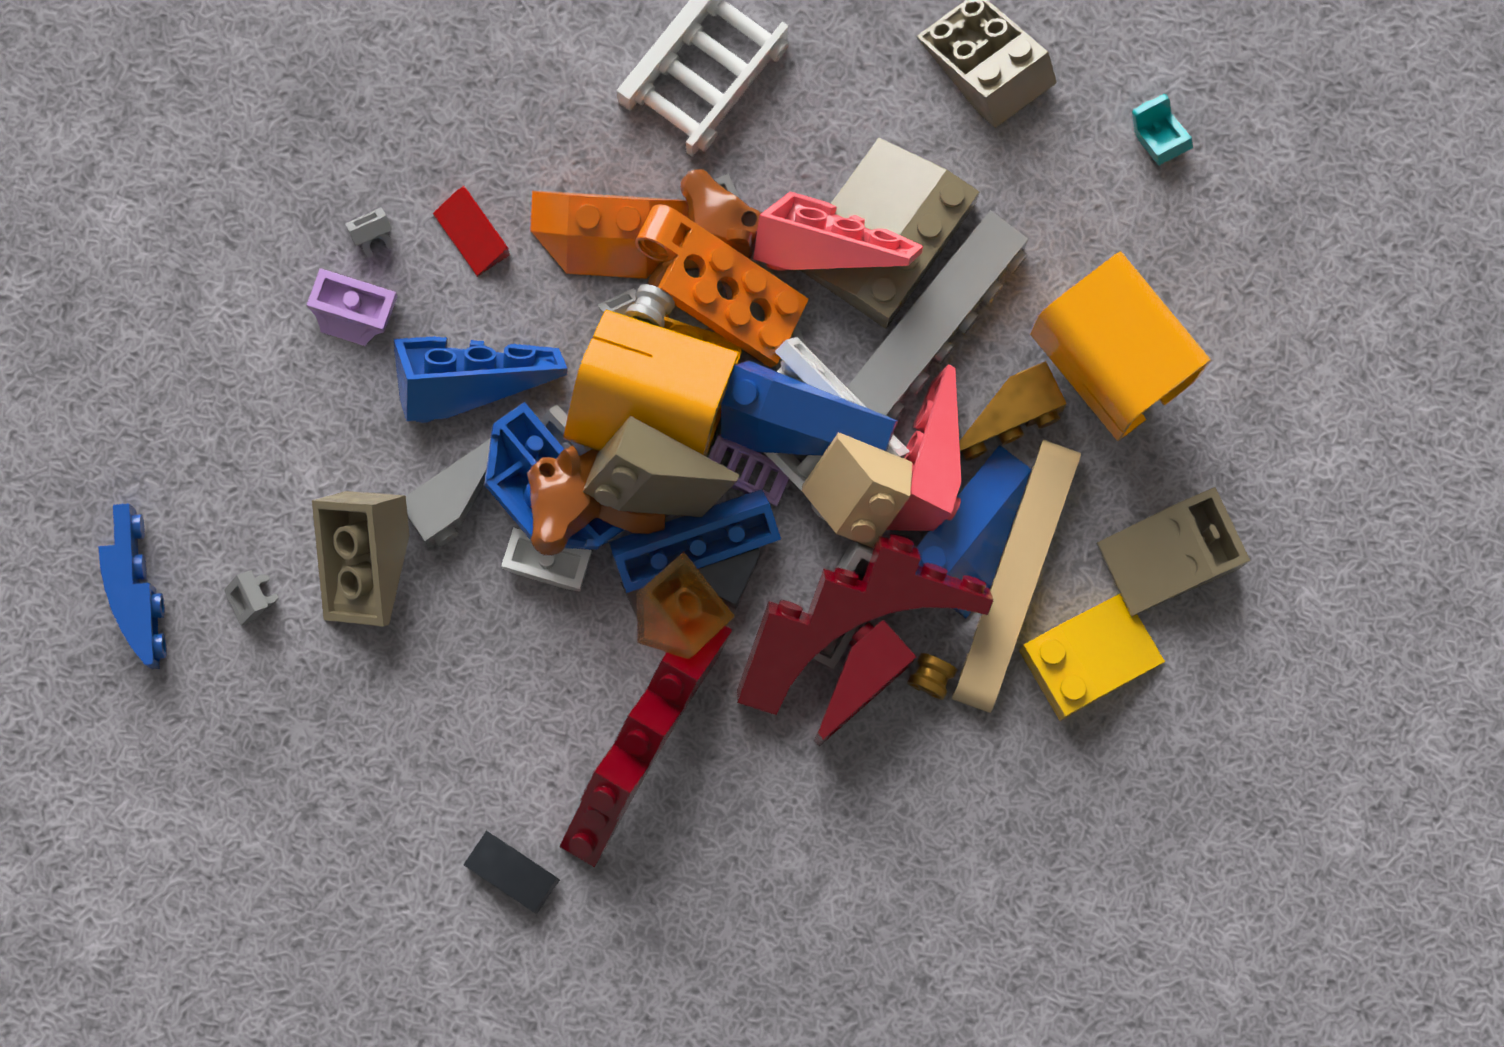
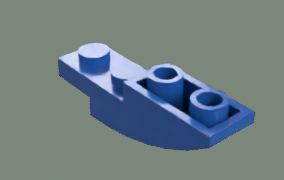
(131, 602)

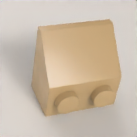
(858, 488)

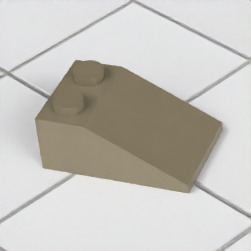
(655, 474)
(360, 554)

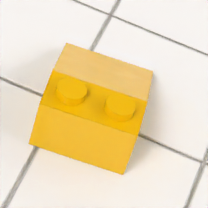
(1090, 656)

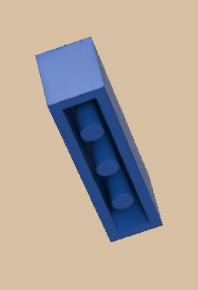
(717, 535)

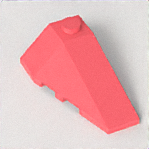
(810, 235)
(934, 459)

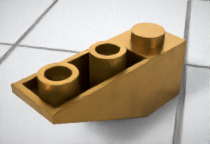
(1023, 399)

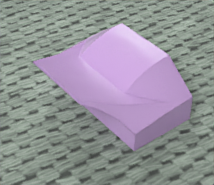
(350, 307)

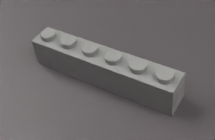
(939, 315)

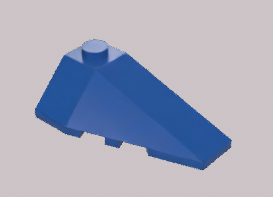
(450, 381)
(791, 417)
(979, 530)

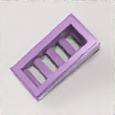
(722, 445)

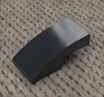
(511, 872)

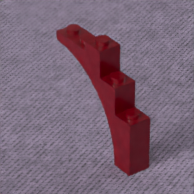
(840, 603)
(636, 749)

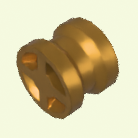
(932, 676)

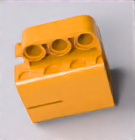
(1119, 345)
(655, 374)

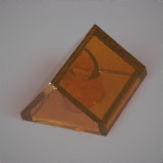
(679, 610)

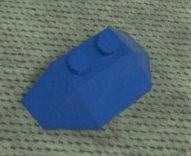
(515, 446)

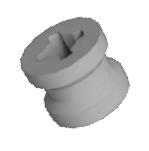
(651, 305)

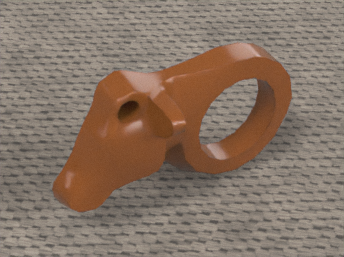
(719, 214)
(563, 508)

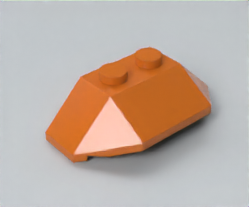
(595, 231)

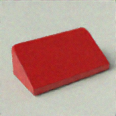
(471, 231)

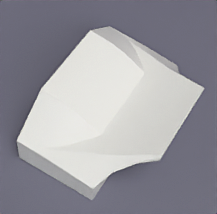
(561, 570)

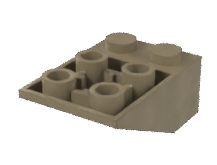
(989, 59)
(1173, 551)

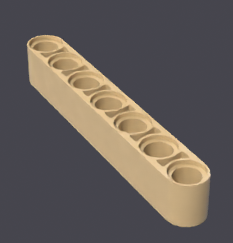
(1017, 576)

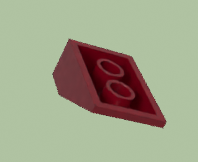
(870, 667)

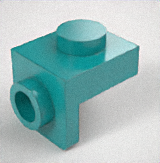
(1160, 130)

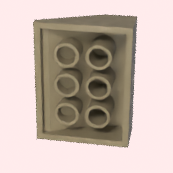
(908, 198)

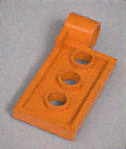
(675, 237)

